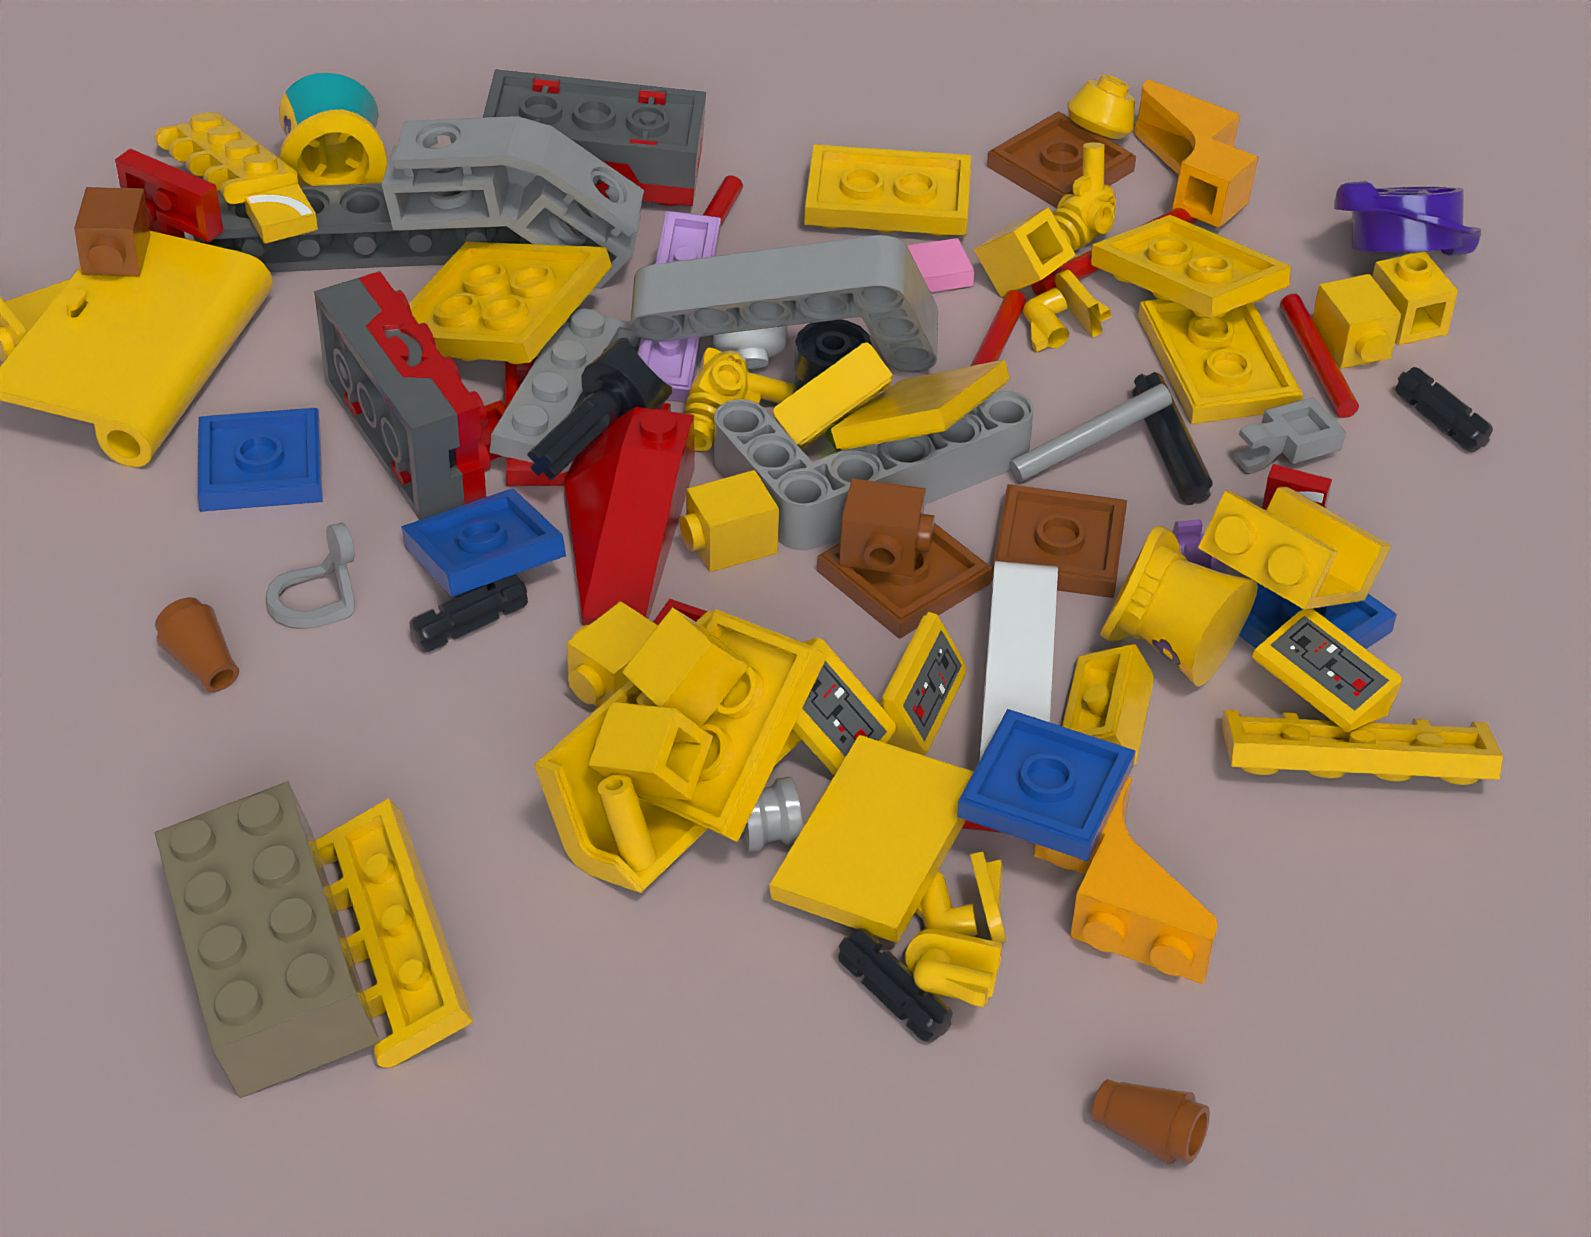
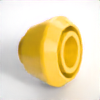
(1104, 107)

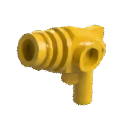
(1092, 205)
(723, 379)

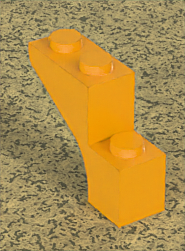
(1200, 148)
(1136, 905)

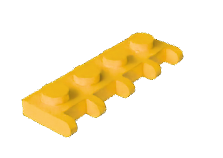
(225, 156)
(1379, 749)
(396, 932)

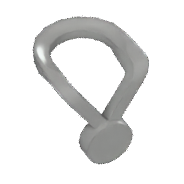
(341, 553)

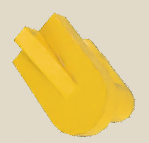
(1070, 294)
(938, 911)
(954, 965)

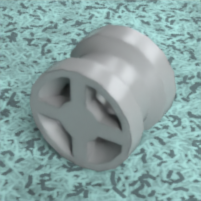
(774, 816)

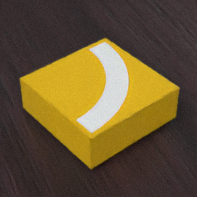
(281, 213)

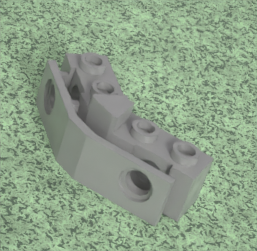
(511, 177)

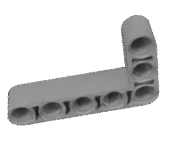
(795, 286)
(815, 493)

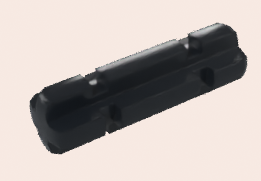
(1444, 409)
(468, 612)
(894, 985)

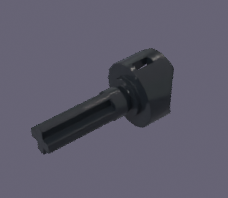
(612, 387)

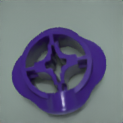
(1407, 218)

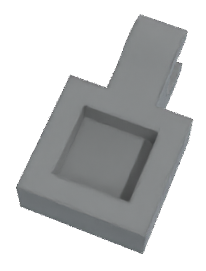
(1295, 429)

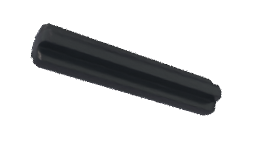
(1176, 445)

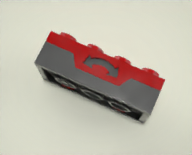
(635, 129)
(403, 394)

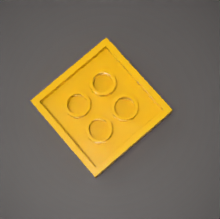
(506, 297)

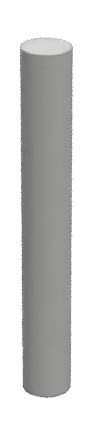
(1090, 432)

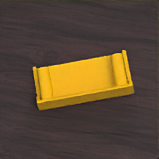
(602, 818)

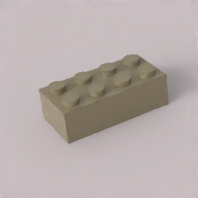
(264, 940)

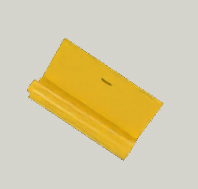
(136, 346)

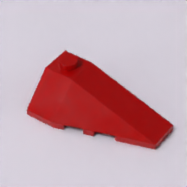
(626, 508)

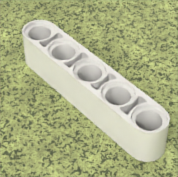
(1019, 644)

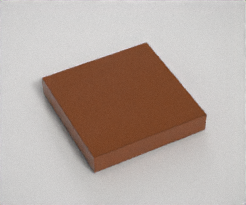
(1050, 158)
(1064, 531)
(899, 600)

